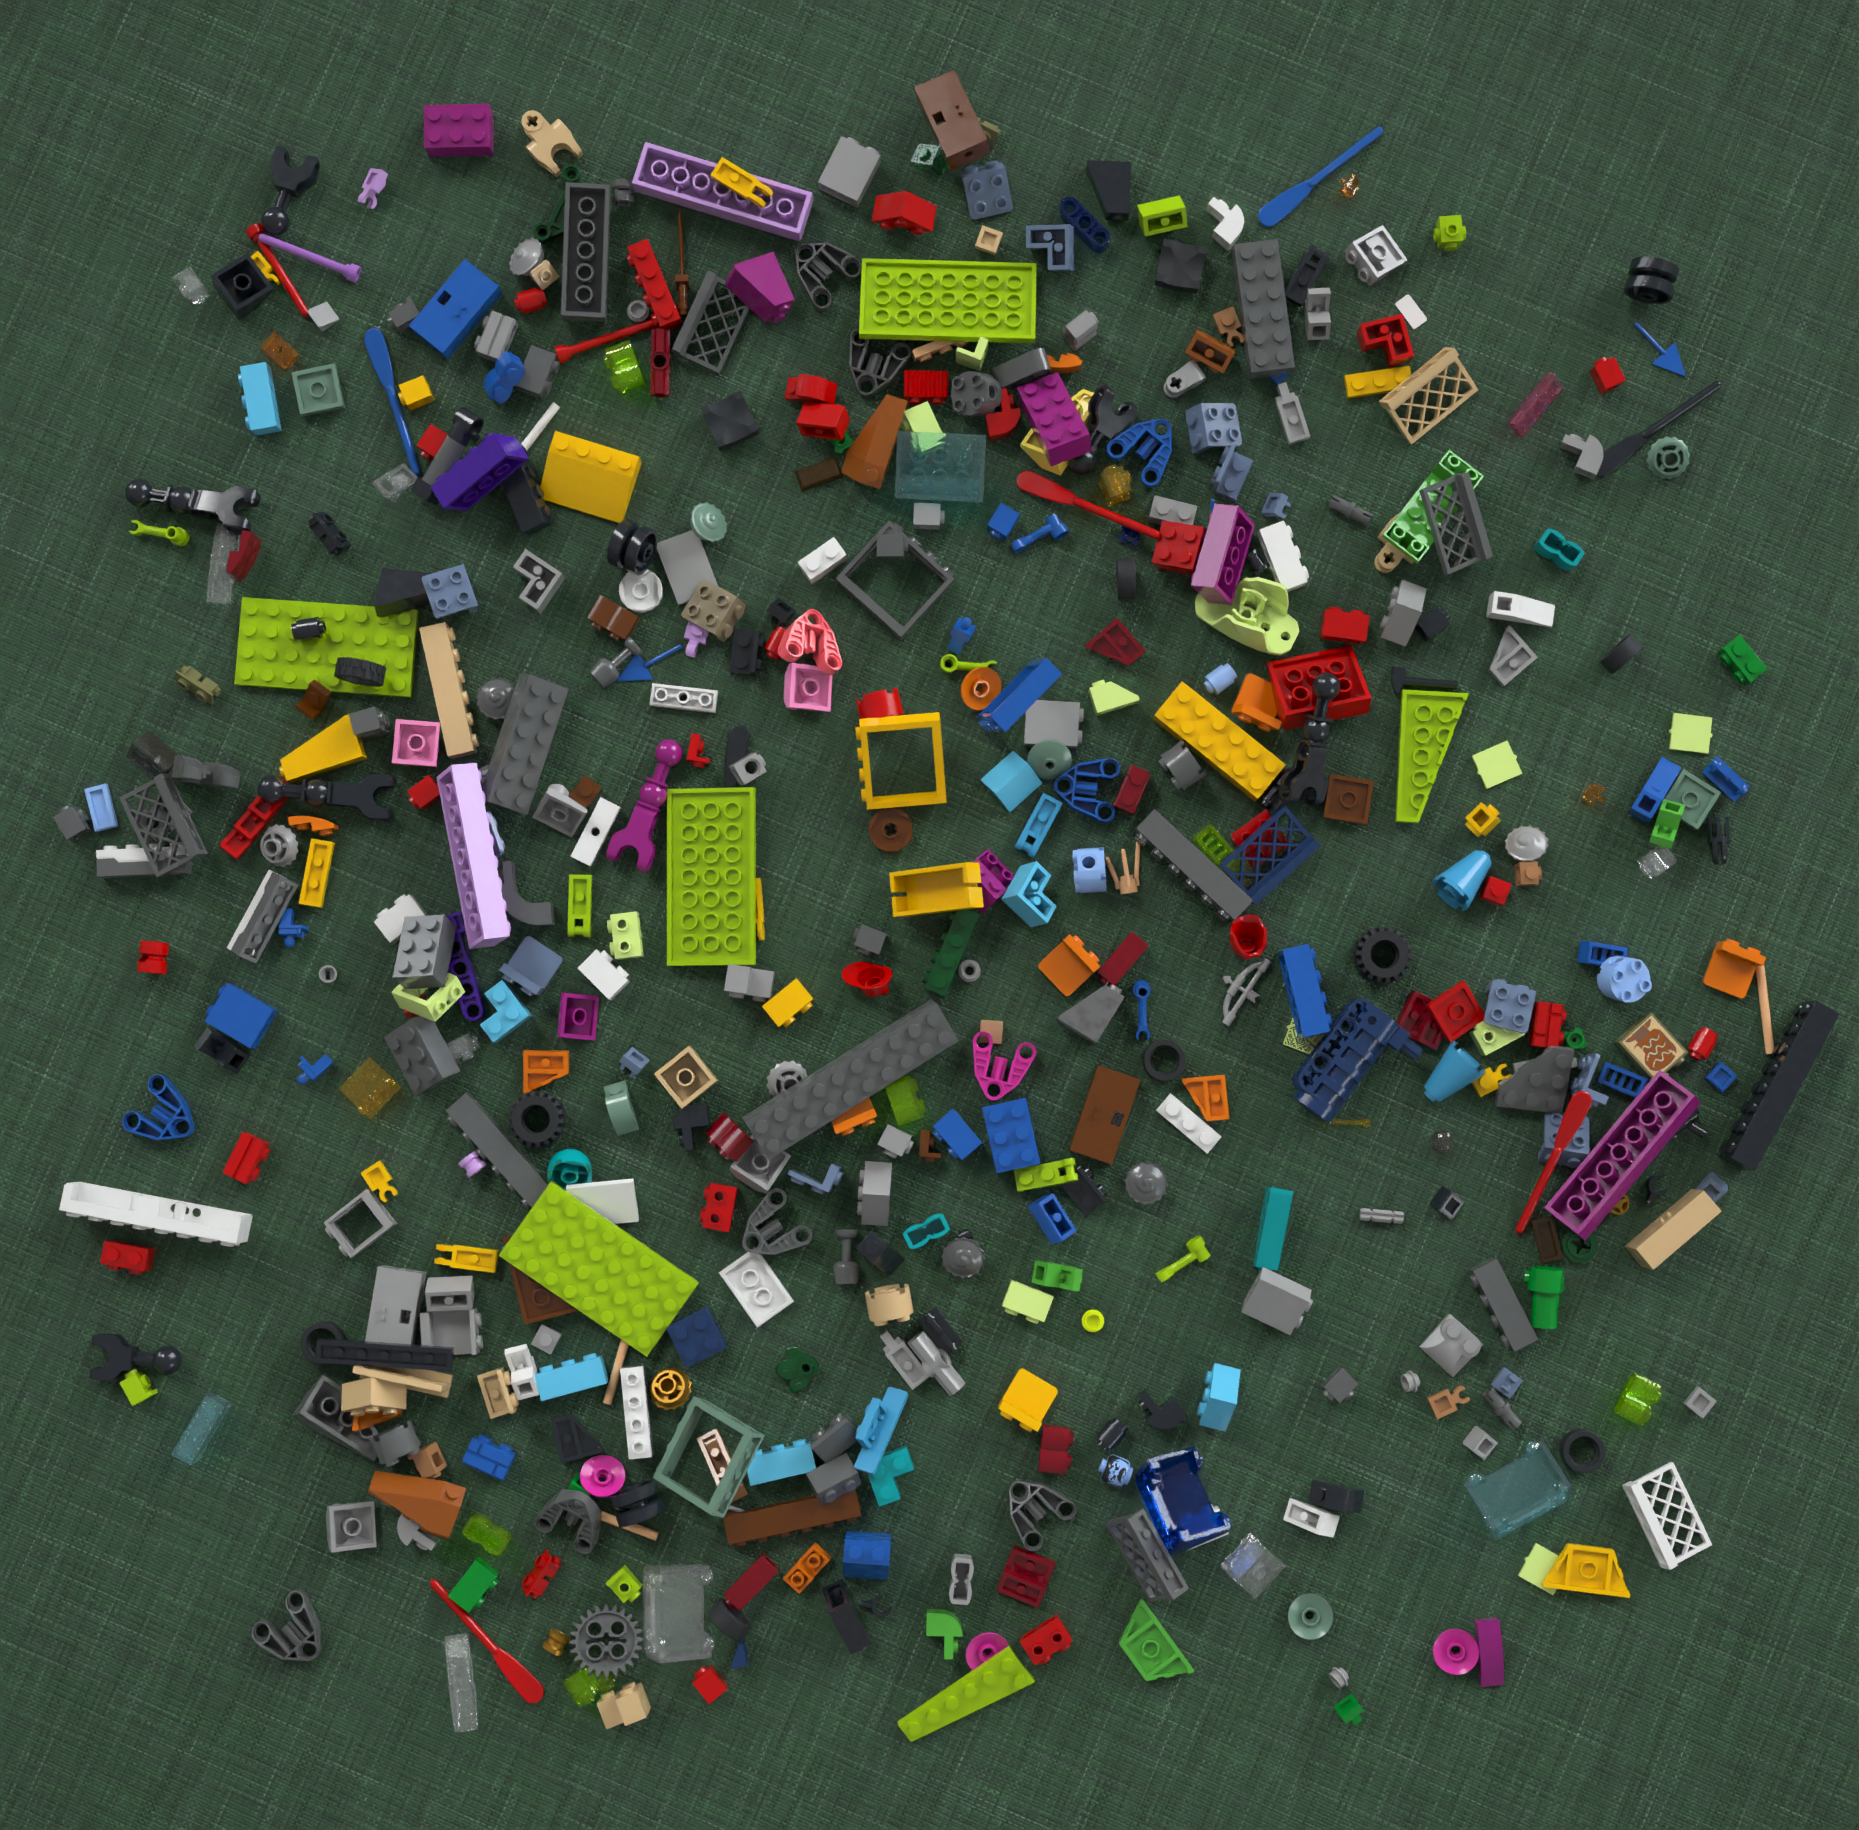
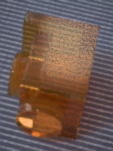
(273, 345)

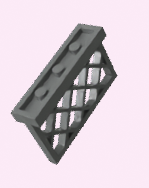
(693, 320)
(1469, 518)
(181, 821)
(1157, 1560)

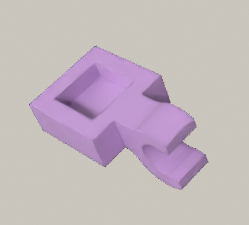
(373, 184)
(695, 636)

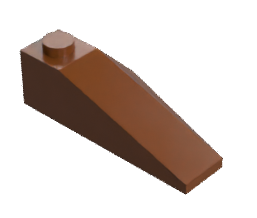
(873, 448)
(424, 1500)

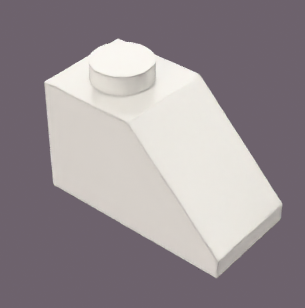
(1311, 1518)

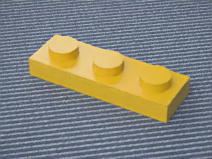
(1375, 381)
(316, 873)

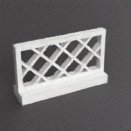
(1653, 1528)

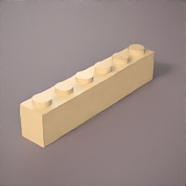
(448, 690)

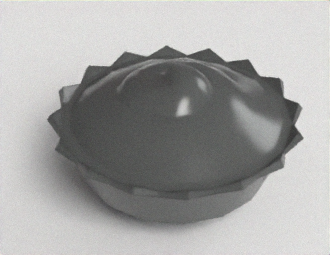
(495, 698)
(1146, 1183)
(963, 1257)

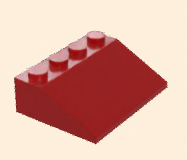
(1293, 682)

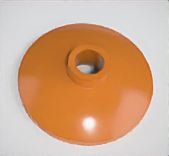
(989, 687)

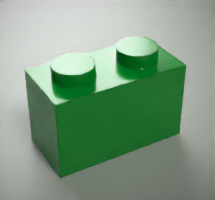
(474, 1584)

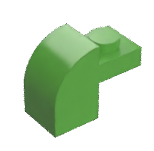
(1667, 823)
(1057, 1275)
(946, 1624)

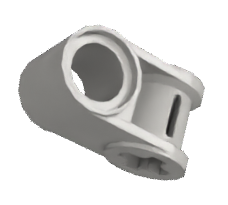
(1186, 378)

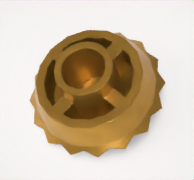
(670, 1388)

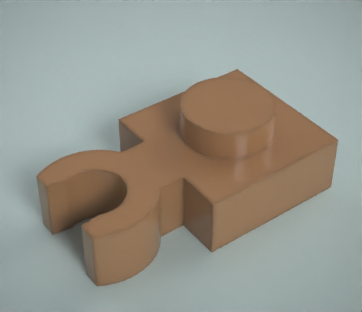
(1228, 324)
(1444, 1402)

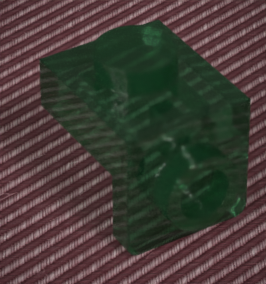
(929, 157)

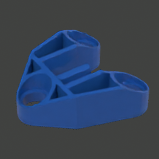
(1133, 435)
(1089, 770)
(173, 1099)

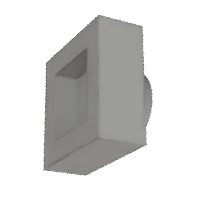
(546, 1339)
(1699, 1402)

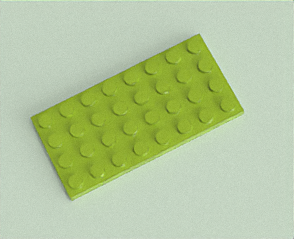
(947, 300)
(275, 660)
(711, 876)
(598, 1268)

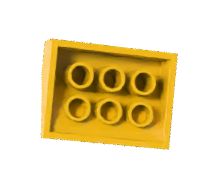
(589, 477)

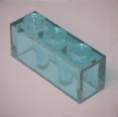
(201, 1428)

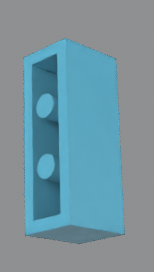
(259, 398)
(571, 1376)
(782, 1462)

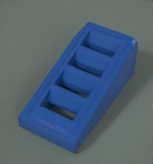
(1588, 952)
(1607, 1066)

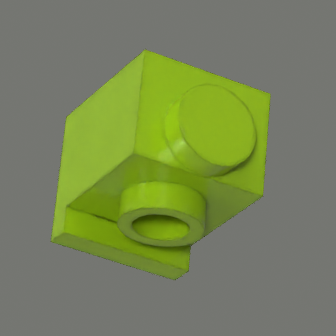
(137, 1387)
(622, 1576)

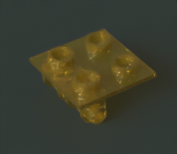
(369, 1088)

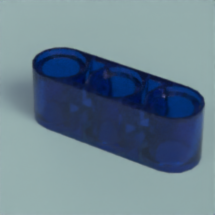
(1085, 234)

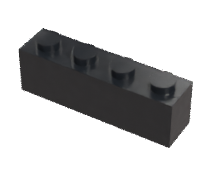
(527, 499)

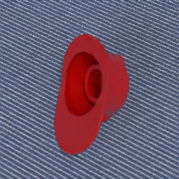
(868, 977)

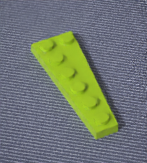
(980, 1687)

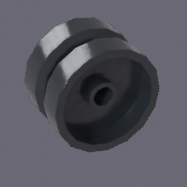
(1651, 280)
(632, 547)
(636, 1500)

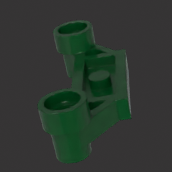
(556, 223)

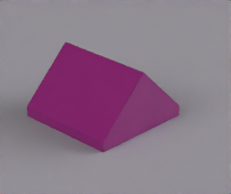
(578, 1016)

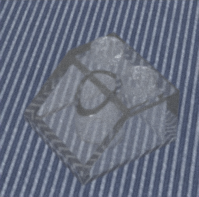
(1252, 1565)

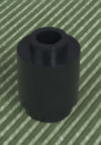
(308, 629)
(1111, 1434)

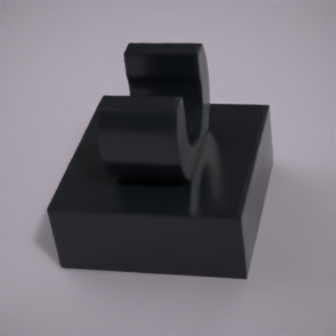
(781, 611)

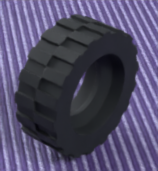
(360, 671)

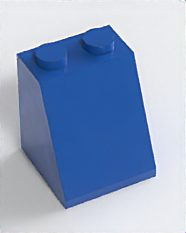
(866, 1555)

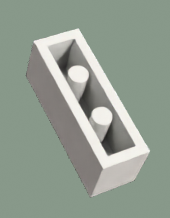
(1283, 556)

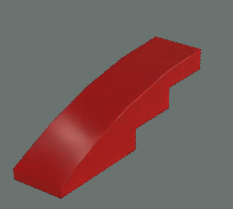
(250, 826)

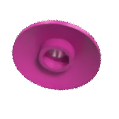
(605, 1467)
(974, 1653)
(1458, 1662)

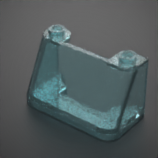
(1519, 1491)

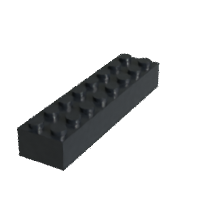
(1778, 1085)

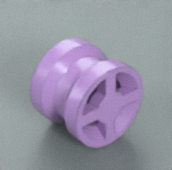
(472, 1164)

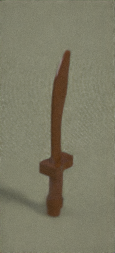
(682, 279)

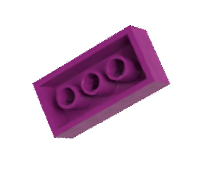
(1054, 419)
(1222, 554)

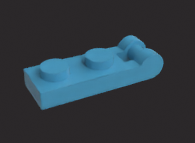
(1038, 824)

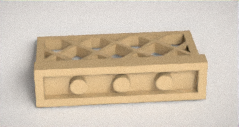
(1421, 378)
(415, 1379)

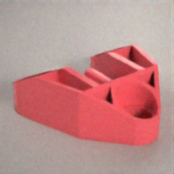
(811, 638)

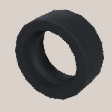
(1126, 579)
(1621, 653)
(1160, 1076)
(305, 1339)
(1599, 1456)
(729, 1620)

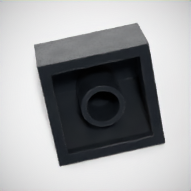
(242, 286)

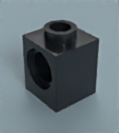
(1432, 623)

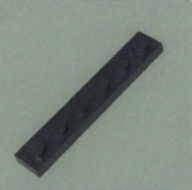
(384, 1354)

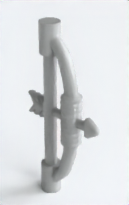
(1248, 992)

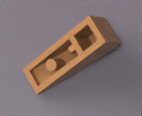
(718, 1458)

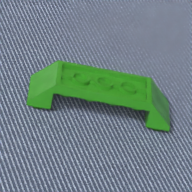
(1411, 528)

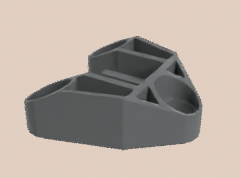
(835, 257)
(891, 369)
(204, 773)
(762, 1212)
(1051, 1499)
(578, 1506)
(307, 1621)

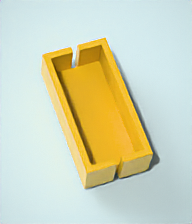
(936, 889)

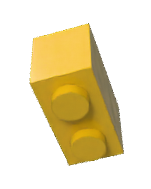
(788, 1003)

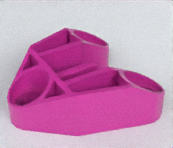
(1017, 1070)

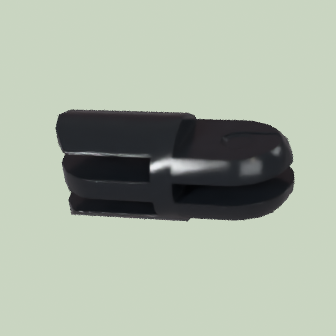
(1718, 839)

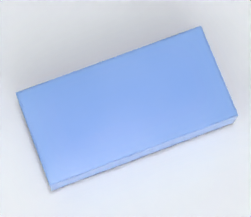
(101, 807)

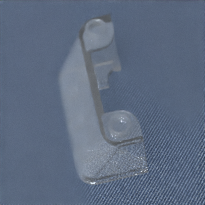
(675, 1612)

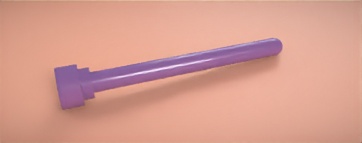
(351, 271)

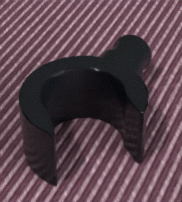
(1651, 1193)
(870, 1604)

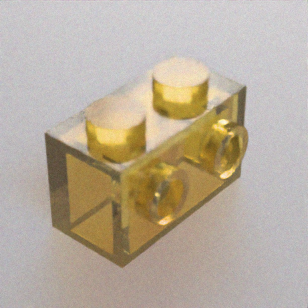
(1115, 485)

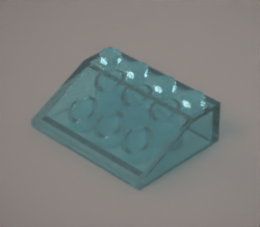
(940, 466)

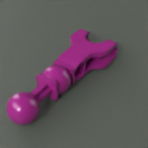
(646, 812)

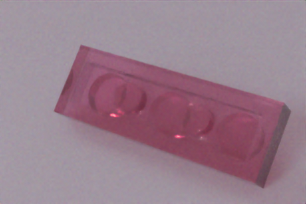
(1535, 404)

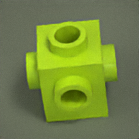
(1449, 232)

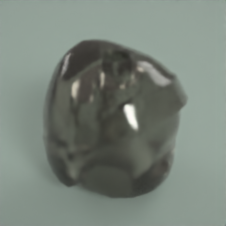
(1442, 1142)

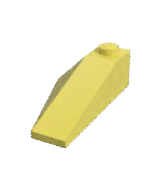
(1032, 447)

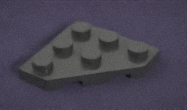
(1538, 1083)

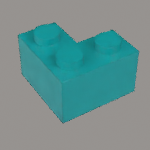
(891, 1465)

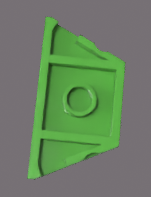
(1151, 1646)

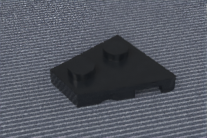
(573, 1439)

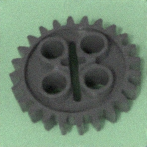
(606, 1662)

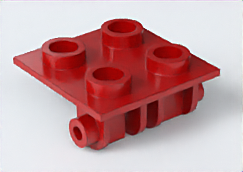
(1247, 829)

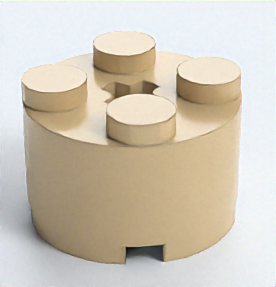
(889, 1303)

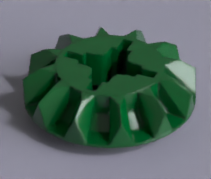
(1583, 1254)

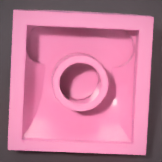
(807, 688)
(416, 743)

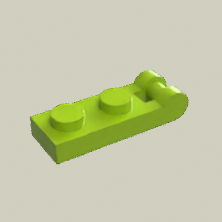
(579, 904)
(1045, 1175)

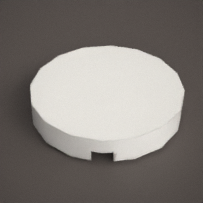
(641, 592)

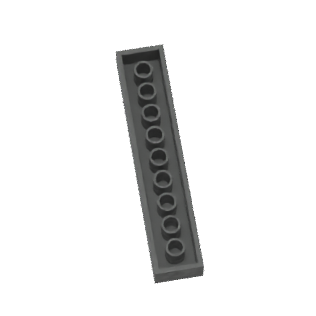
(850, 1079)

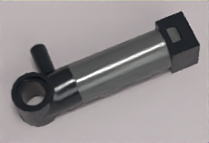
(465, 428)

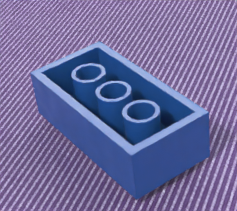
(1304, 991)

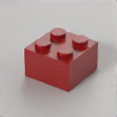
(1178, 547)

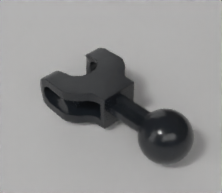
(287, 183)
(1103, 424)
(126, 1357)

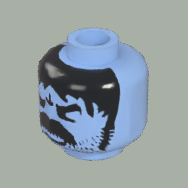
(1115, 1471)

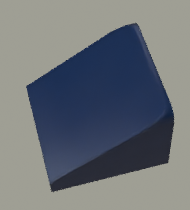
(741, 1656)

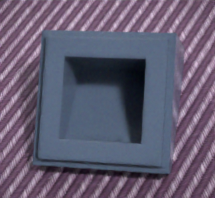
(1713, 1186)

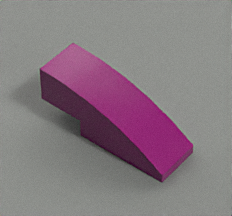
(1490, 1652)

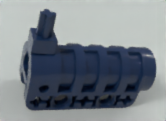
(1349, 1060)

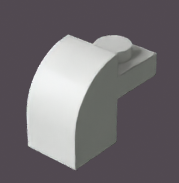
(1230, 222)
(522, 1371)

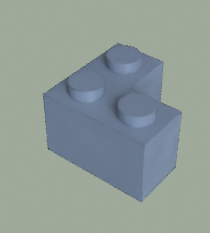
(1058, 242)

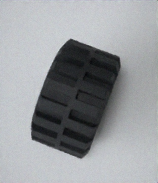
(1401, 955)
(519, 1126)

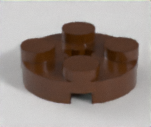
(896, 841)

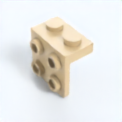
(497, 1392)

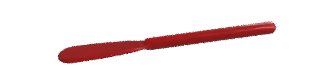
(1047, 489)
(1569, 1125)
(518, 1676)

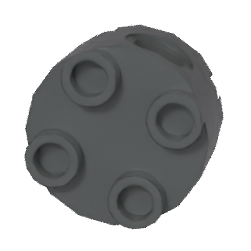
(975, 394)
(1182, 766)
(395, 1443)

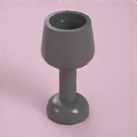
(605, 671)
(846, 1270)

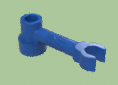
(1054, 527)
(1142, 1005)

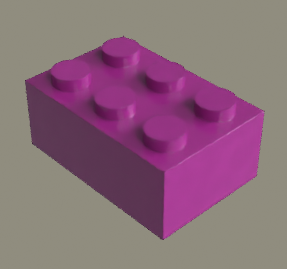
(458, 130)

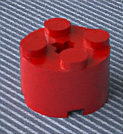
(880, 704)

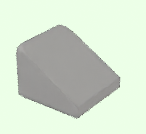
(323, 316)
(1480, 1442)

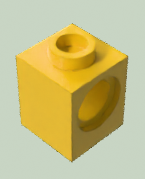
(415, 393)

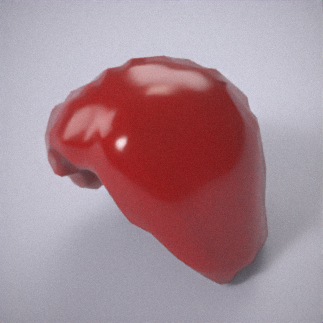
(1248, 936)

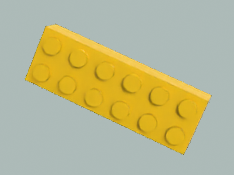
(1218, 741)

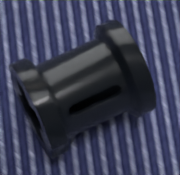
(1256, 563)

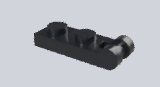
(1305, 275)

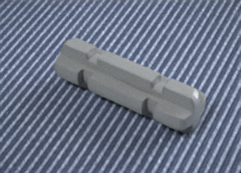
(1381, 1215)

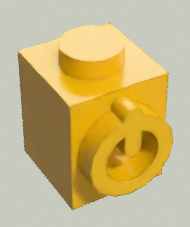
(1482, 819)

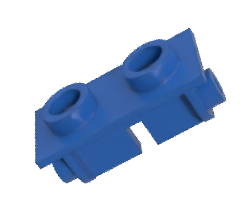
(1725, 779)

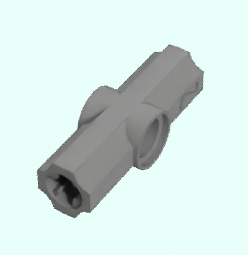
(936, 1363)

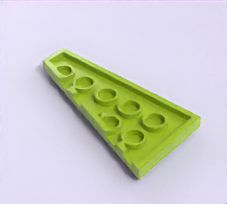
(1424, 736)

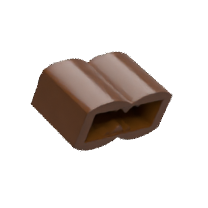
(612, 618)

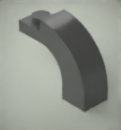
(531, 913)

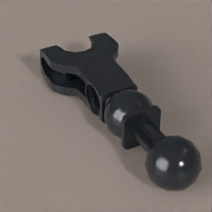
(200, 503)
(1311, 752)
(318, 792)

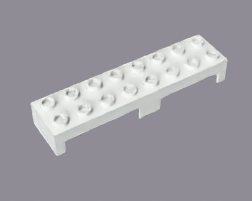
(155, 1212)

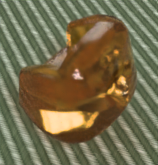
(1350, 185)
(1593, 794)

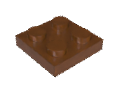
(1348, 799)

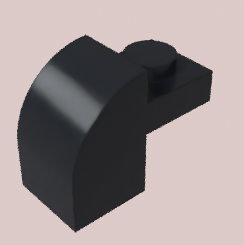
(222, 1050)
(691, 1117)
(1164, 1416)
(1336, 1497)

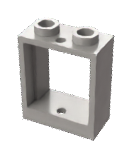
(378, 1210)

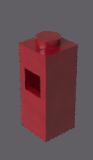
(1121, 959)
(750, 1582)

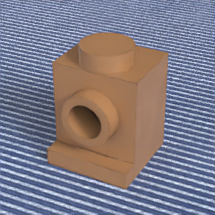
(1527, 873)
(429, 1461)

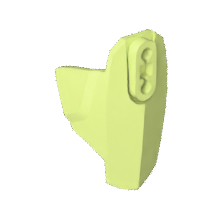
(1255, 606)

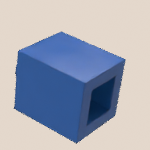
(1002, 522)

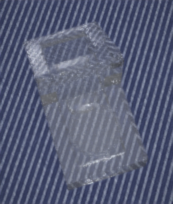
(395, 482)

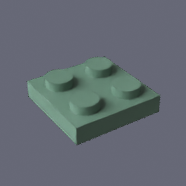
(318, 390)
(1695, 795)

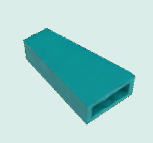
(1272, 1228)

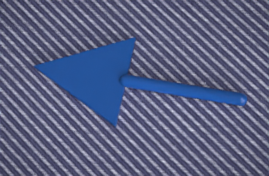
(1669, 359)
(638, 669)

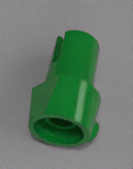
(1546, 1286)

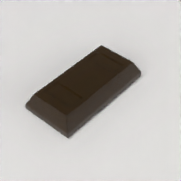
(818, 474)
(1546, 1239)

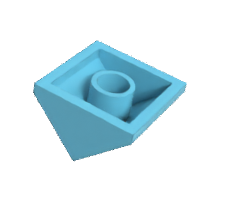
(1011, 781)

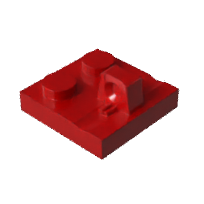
(1456, 1011)

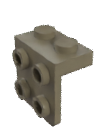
(714, 610)

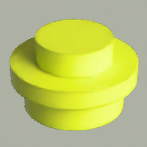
(1092, 1320)

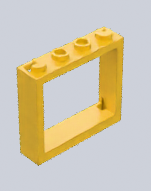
(899, 723)

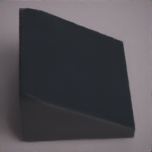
(1447, 1202)

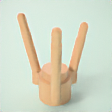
(1126, 883)

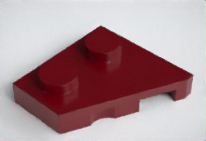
(1117, 644)

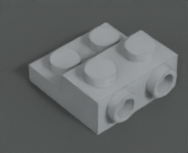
(1375, 255)

